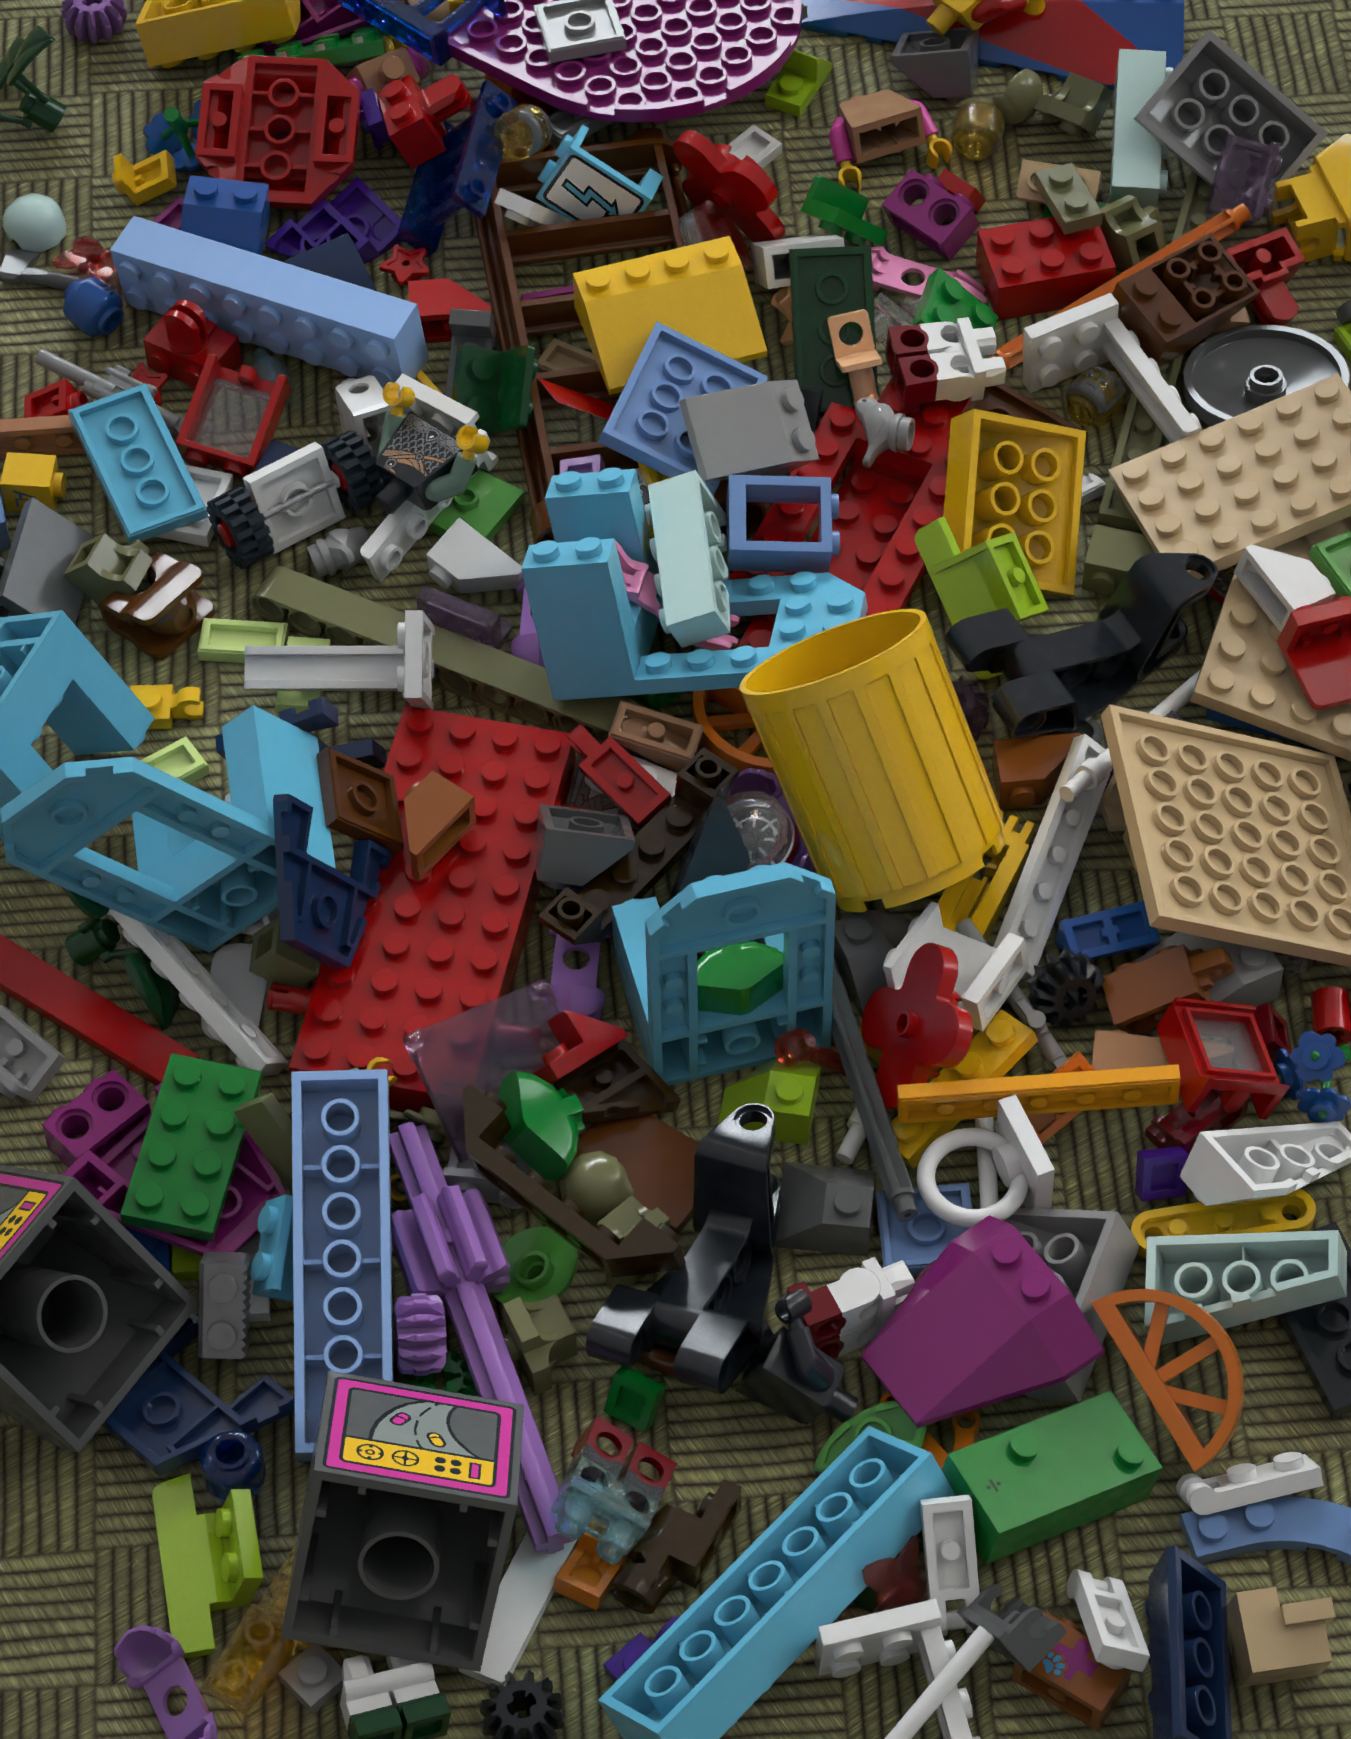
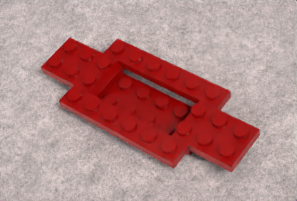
(877, 505)

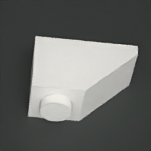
(471, 562)
(1281, 582)

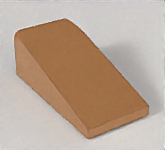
(656, 735)

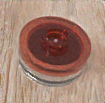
(710, 222)

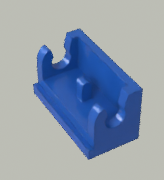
(1108, 932)

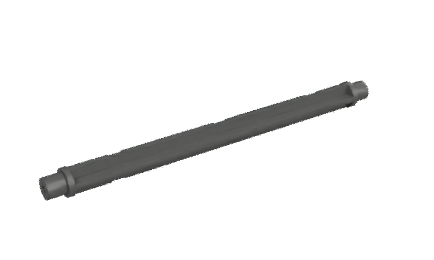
(870, 1104)

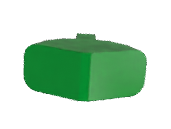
(738, 977)
(542, 1123)

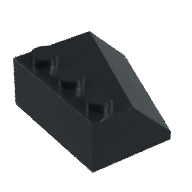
(713, 849)

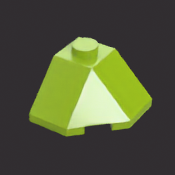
(785, 1090)

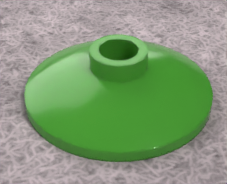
(533, 1254)

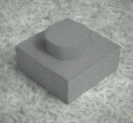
(312, 1678)

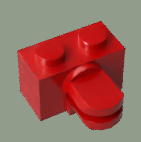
(417, 115)
(1270, 265)
(184, 339)

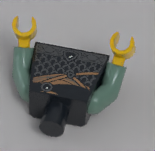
(421, 459)

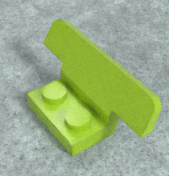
(981, 578)
(205, 1560)

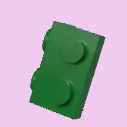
(840, 211)

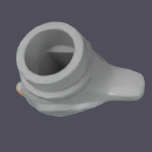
(883, 428)
(338, 550)

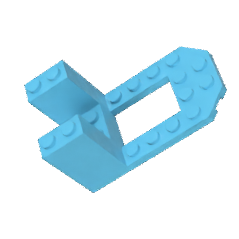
(601, 641)
(62, 680)
(199, 859)
(658, 967)

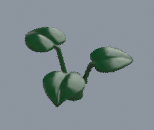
(35, 105)
(98, 940)

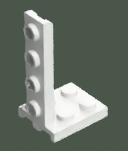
(1094, 336)
(409, 522)
(350, 668)
(890, 1639)

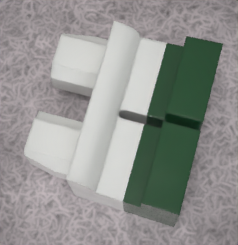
(392, 1702)

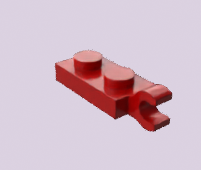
(619, 777)

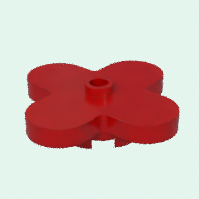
(733, 184)
(919, 1023)

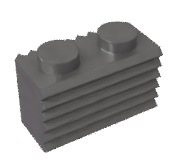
(224, 1305)

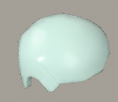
(34, 222)

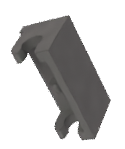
(1018, 1630)

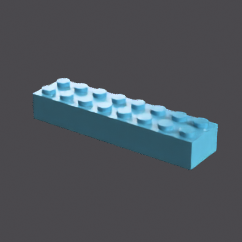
(777, 1594)

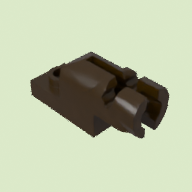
(676, 1549)

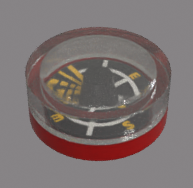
(764, 828)

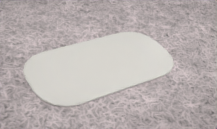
(232, 973)

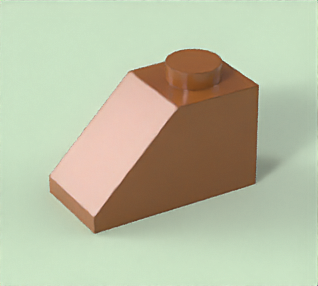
(1028, 768)
(435, 820)

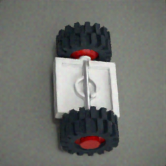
(294, 498)

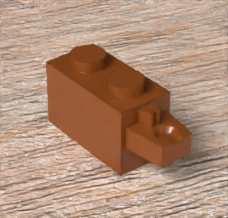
(1144, 990)

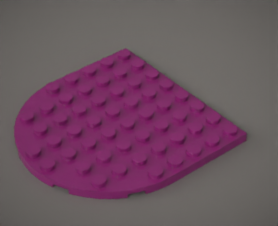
(675, 65)

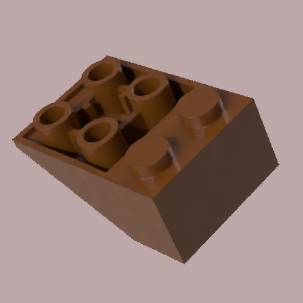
(1183, 298)

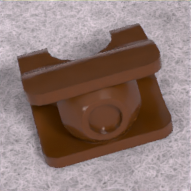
(162, 614)

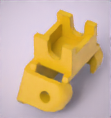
(1320, 203)

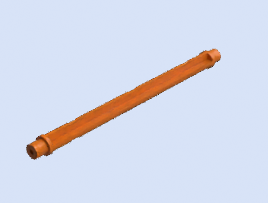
(1220, 227)

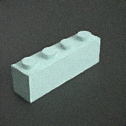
(689, 558)

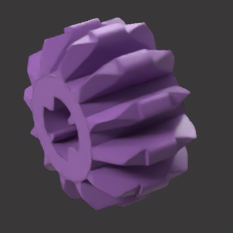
(94, 18)
(419, 1334)

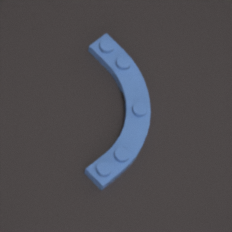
(1269, 1525)

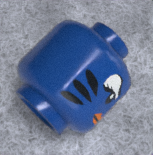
(93, 306)

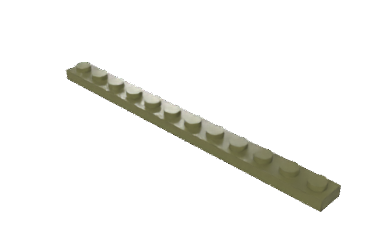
(1139, 431)

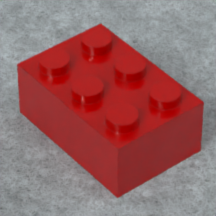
(1038, 268)

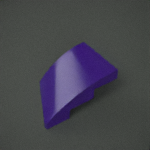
(354, 212)

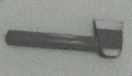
(18, 268)

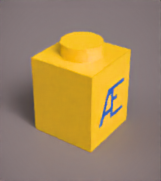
(30, 477)

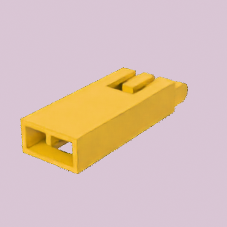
(986, 901)

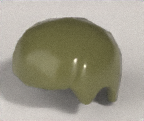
(1019, 97)
(596, 1184)

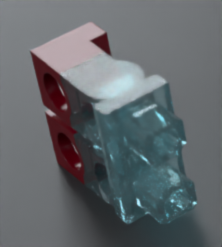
(608, 1492)

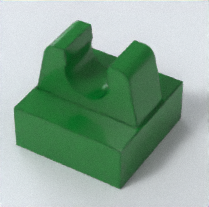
(634, 1398)

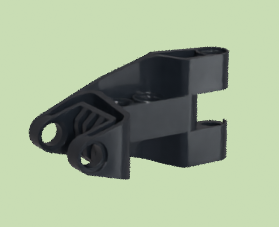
(1079, 671)
(721, 1295)

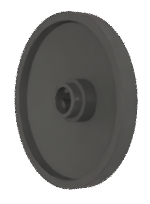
(1254, 367)

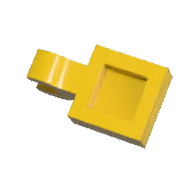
(167, 705)

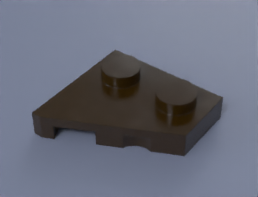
(618, 1086)

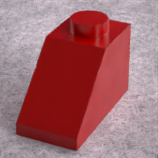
(434, 303)

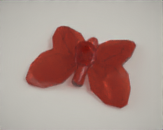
(87, 257)
(896, 1578)

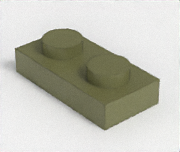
(1068, 198)

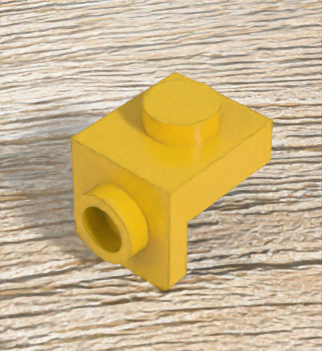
(145, 179)

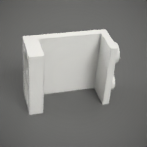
(984, 972)

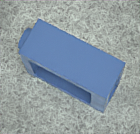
(780, 555)

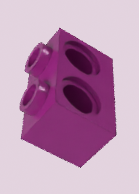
(925, 219)
(89, 1117)

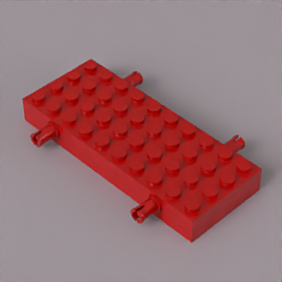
(460, 928)

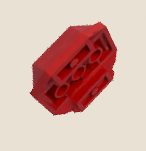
(276, 95)

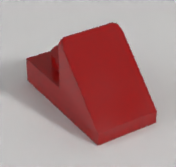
(579, 1041)

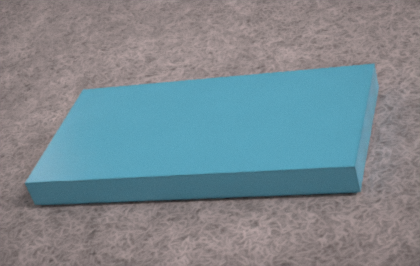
(138, 464)

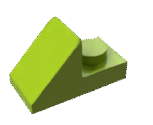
(797, 83)

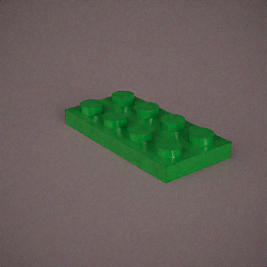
(190, 1148)

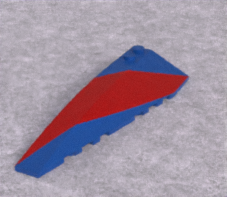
(1062, 39)

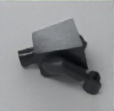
(792, 1372)

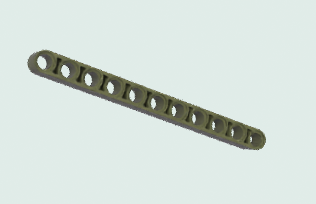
(459, 662)

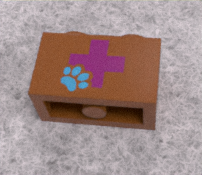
(1074, 1679)

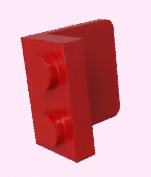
(1319, 651)

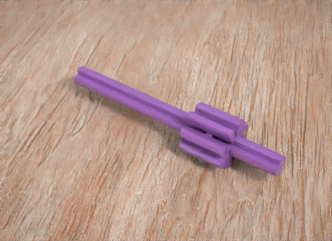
(454, 1252)

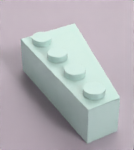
(1135, 151)
(1244, 1275)

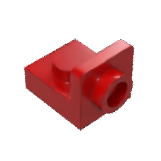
(54, 400)

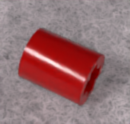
(1332, 1013)

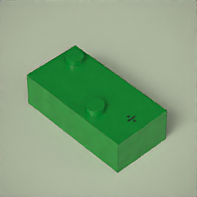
(1052, 1475)

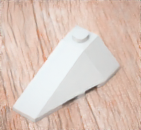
(1263, 1160)

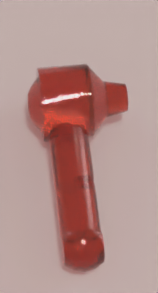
(800, 1046)

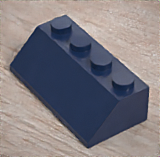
(1188, 1650)

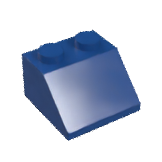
(227, 212)

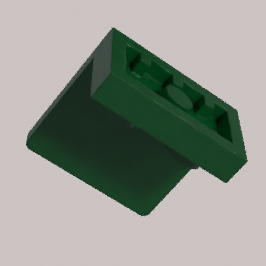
(496, 386)

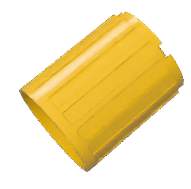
(876, 759)

